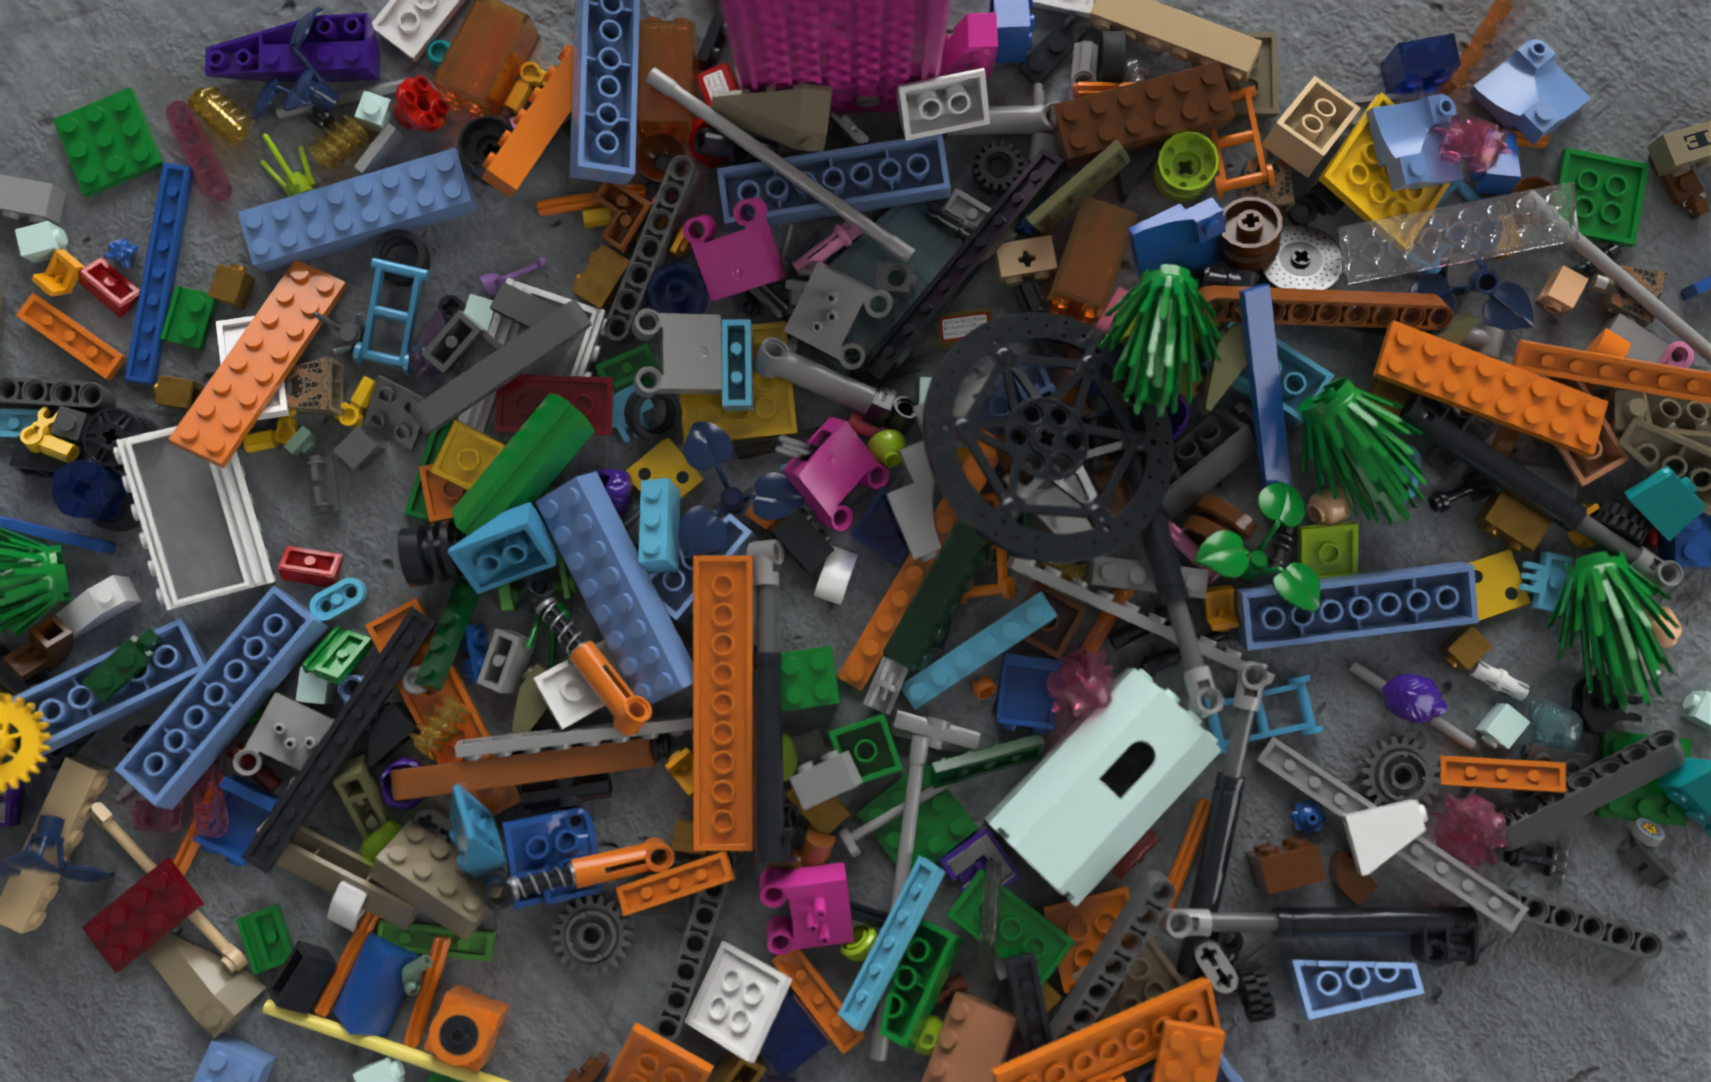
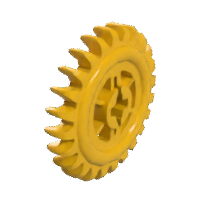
(31, 741)

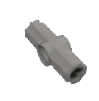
(1083, 64)
(940, 732)

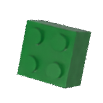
(809, 678)
(869, 746)

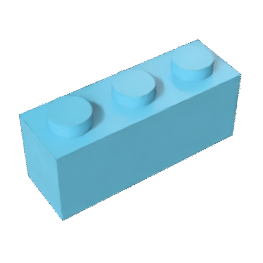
(737, 365)
(659, 526)

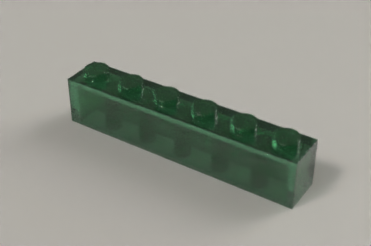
(938, 597)

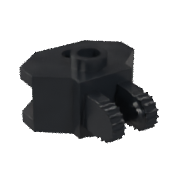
(1597, 715)

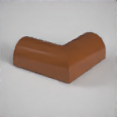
(629, 214)
(815, 852)

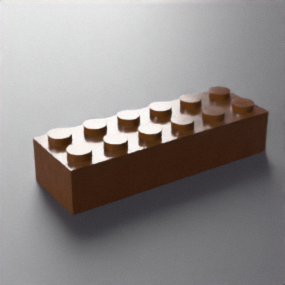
(1142, 113)

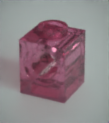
(168, 820)

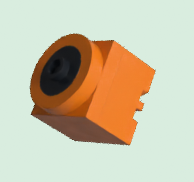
(466, 1028)

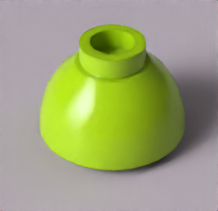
(886, 447)
(864, 938)
(929, 1036)

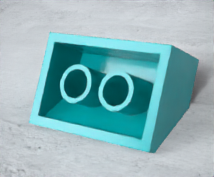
(1691, 789)

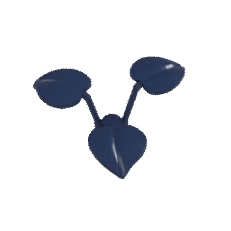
(305, 90)
(1506, 309)
(703, 532)
(46, 837)

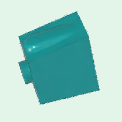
(1667, 501)

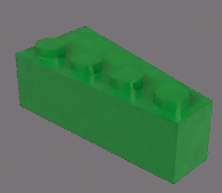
(918, 982)

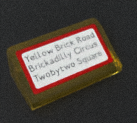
(956, 325)

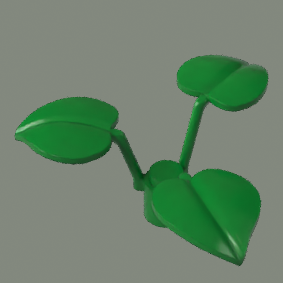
(1225, 552)

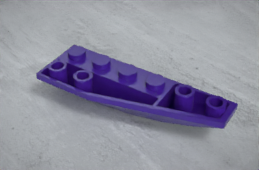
(336, 46)

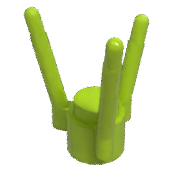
(295, 181)

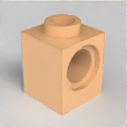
(1562, 290)

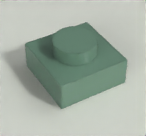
(302, 442)

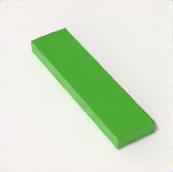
(421, 936)

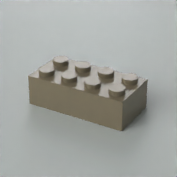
(428, 877)

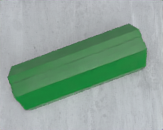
(525, 464)

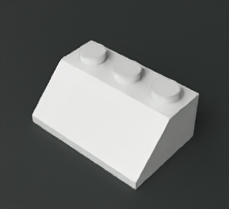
(943, 104)

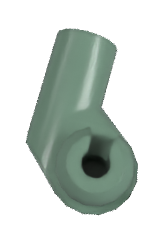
(413, 974)

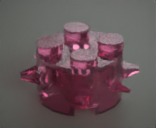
(1472, 143)
(1081, 683)
(1470, 830)

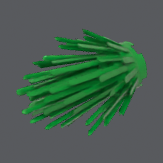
(1161, 336)
(1359, 449)
(30, 580)
(1610, 620)

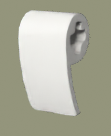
(835, 575)
(347, 906)

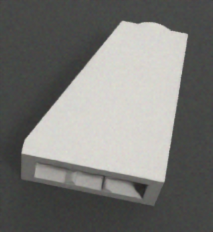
(1382, 832)

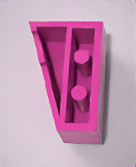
(971, 45)

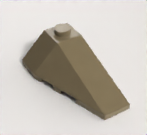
(785, 116)
(1680, 416)
(1662, 448)
(203, 984)

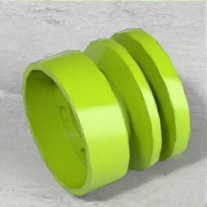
(1184, 151)

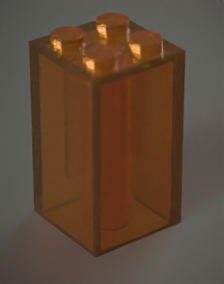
(674, 51)
(486, 58)
(1090, 260)

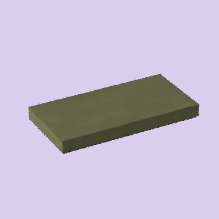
(1084, 183)

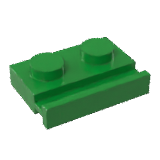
(189, 318)
(627, 365)
(337, 655)
(265, 938)

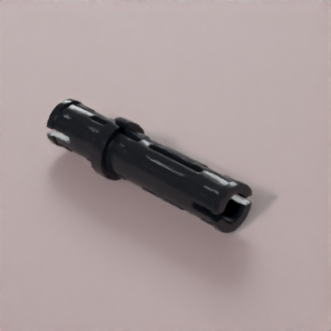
(1133, 632)

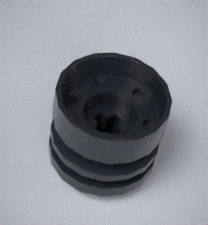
(478, 140)
(103, 429)
(427, 554)

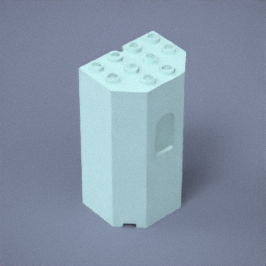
(1069, 819)

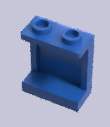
(1024, 693)
(246, 811)

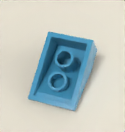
(505, 549)
(475, 834)

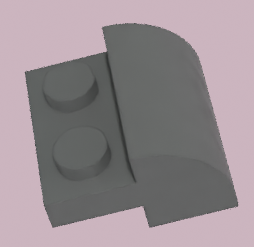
(460, 345)

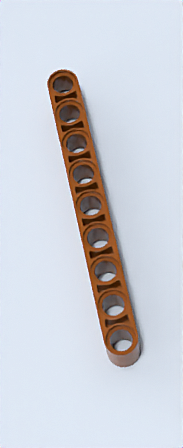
(1337, 312)
(522, 768)

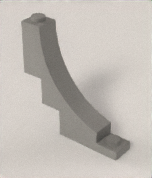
(914, 502)

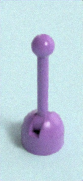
(493, 281)

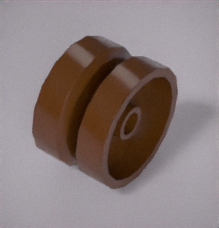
(1250, 234)
(1217, 516)

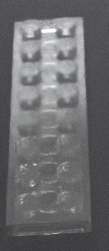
(1459, 233)

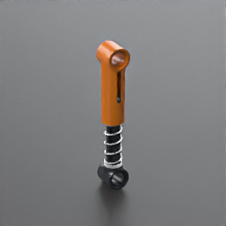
(628, 710)
(580, 872)

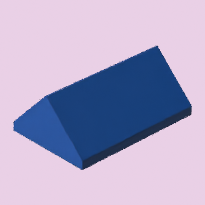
(374, 988)

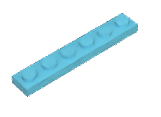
(978, 650)
(891, 943)

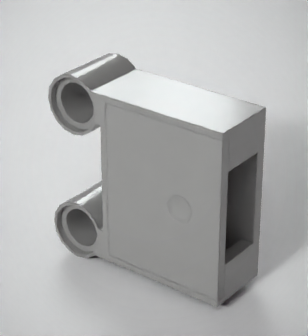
(829, 311)
(687, 353)
(286, 733)

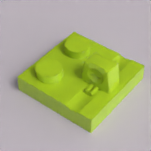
(1329, 548)

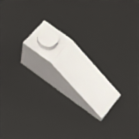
(99, 604)

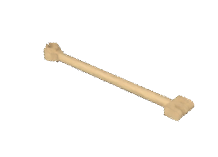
(232, 957)

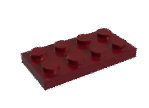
(525, 393)
(142, 915)

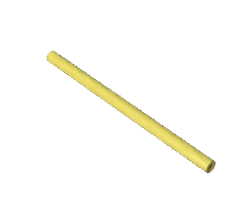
(379, 1045)

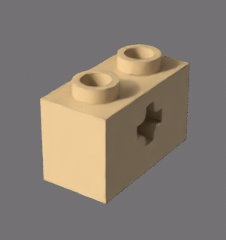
(1035, 250)

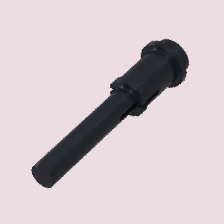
(1170, 657)

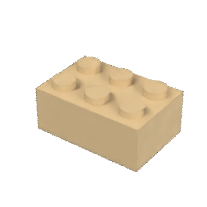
(1310, 126)

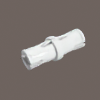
(1499, 680)

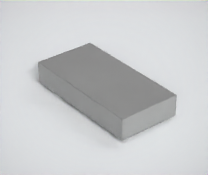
(379, 150)

